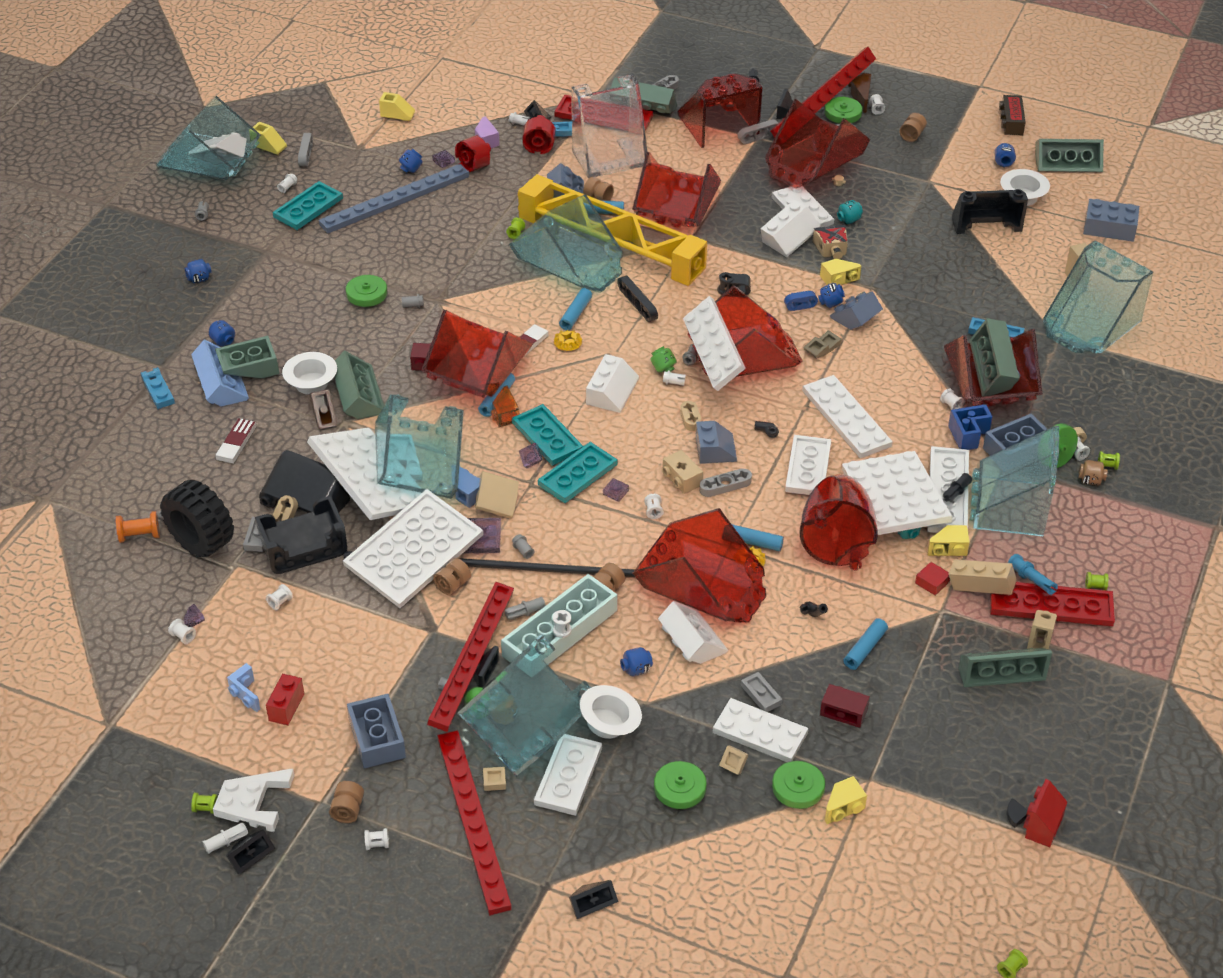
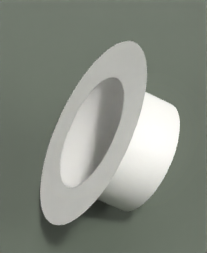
(1029, 181)
(309, 371)
(610, 711)

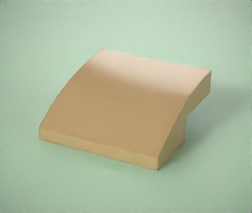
(497, 494)

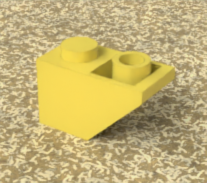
(395, 107)
(269, 138)
(840, 271)
(950, 541)
(845, 800)

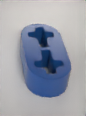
(800, 300)

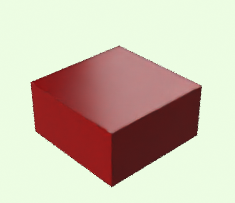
(932, 578)

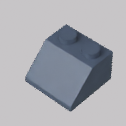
(714, 443)

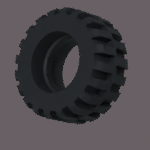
(197, 518)

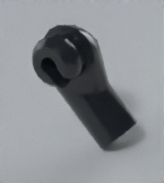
(768, 427)
(813, 609)

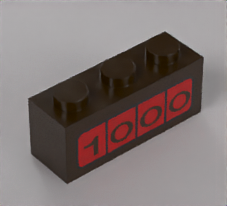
(1012, 115)

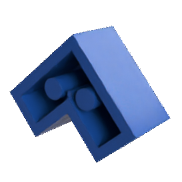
(969, 424)

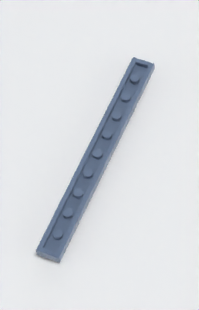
(393, 198)

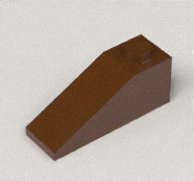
(860, 89)

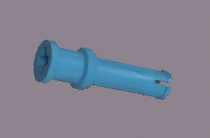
(1026, 570)

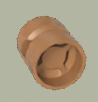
(913, 127)
(598, 189)
(452, 576)
(610, 576)
(346, 802)

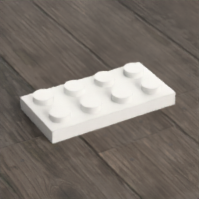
(787, 195)
(807, 464)
(760, 730)
(568, 774)

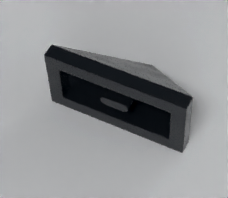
(784, 104)
(535, 109)
(486, 667)
(249, 851)
(593, 898)

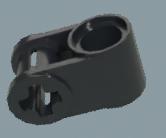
(741, 281)

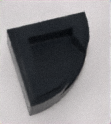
(1016, 813)

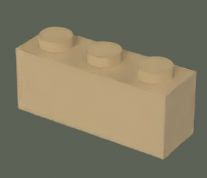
(982, 576)

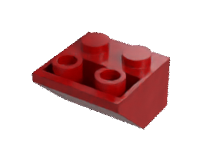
(1045, 814)

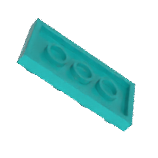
(307, 205)
(548, 433)
(577, 472)

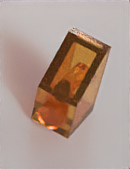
(504, 408)

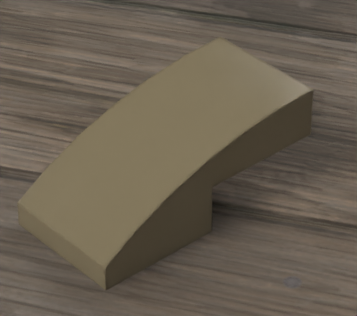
(825, 344)

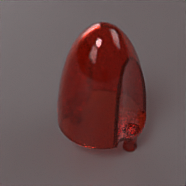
(839, 522)

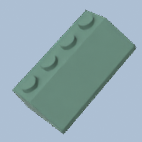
(654, 97)
(1069, 155)
(994, 357)
(357, 387)
(1004, 667)

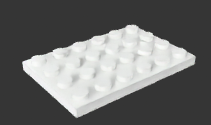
(353, 463)
(899, 492)
(413, 548)

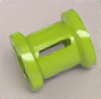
(516, 227)
(1109, 460)
(1096, 581)
(203, 802)
(1012, 964)

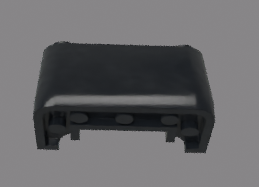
(990, 207)
(303, 480)
(304, 538)

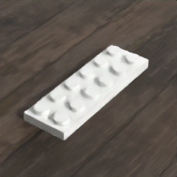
(713, 343)
(847, 416)
(945, 467)

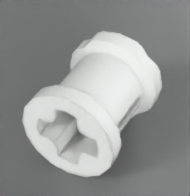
(878, 103)
(951, 399)
(1080, 447)
(650, 507)
(279, 597)
(564, 620)
(179, 629)
(381, 836)

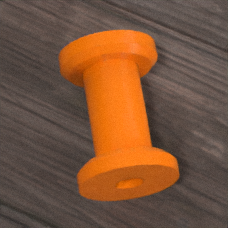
(137, 527)

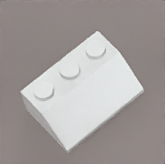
(228, 146)
(789, 228)
(611, 384)
(691, 633)

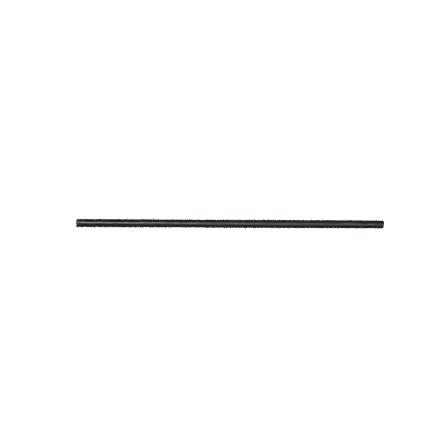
(531, 566)

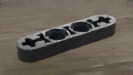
(637, 298)

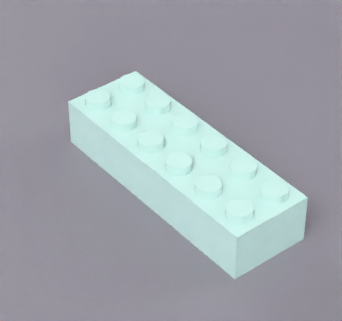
(587, 603)

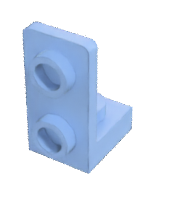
(237, 687)

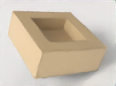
(733, 760)
(494, 778)

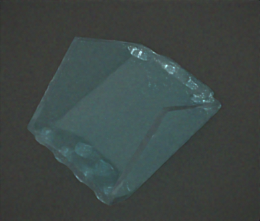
(192, 155)
(572, 245)
(1098, 300)
(1016, 486)

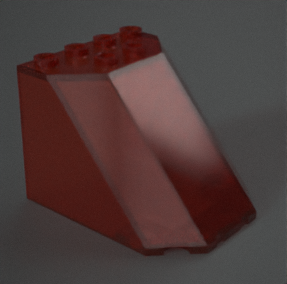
(738, 90)
(811, 147)
(674, 197)
(756, 334)
(472, 357)
(1027, 363)
(705, 567)

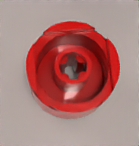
(539, 135)
(473, 153)

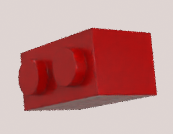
(285, 699)

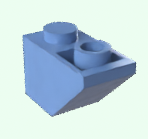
(467, 488)

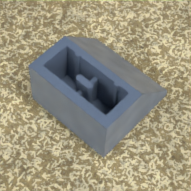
(565, 177)
(857, 310)

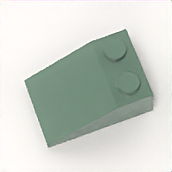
(249, 358)

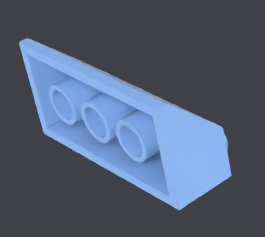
(218, 387)

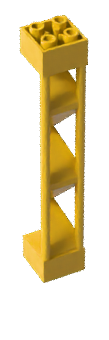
(683, 253)

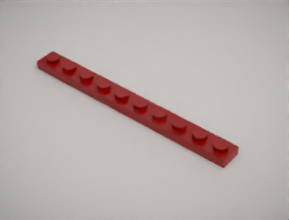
(836, 83)
(470, 657)
(474, 823)

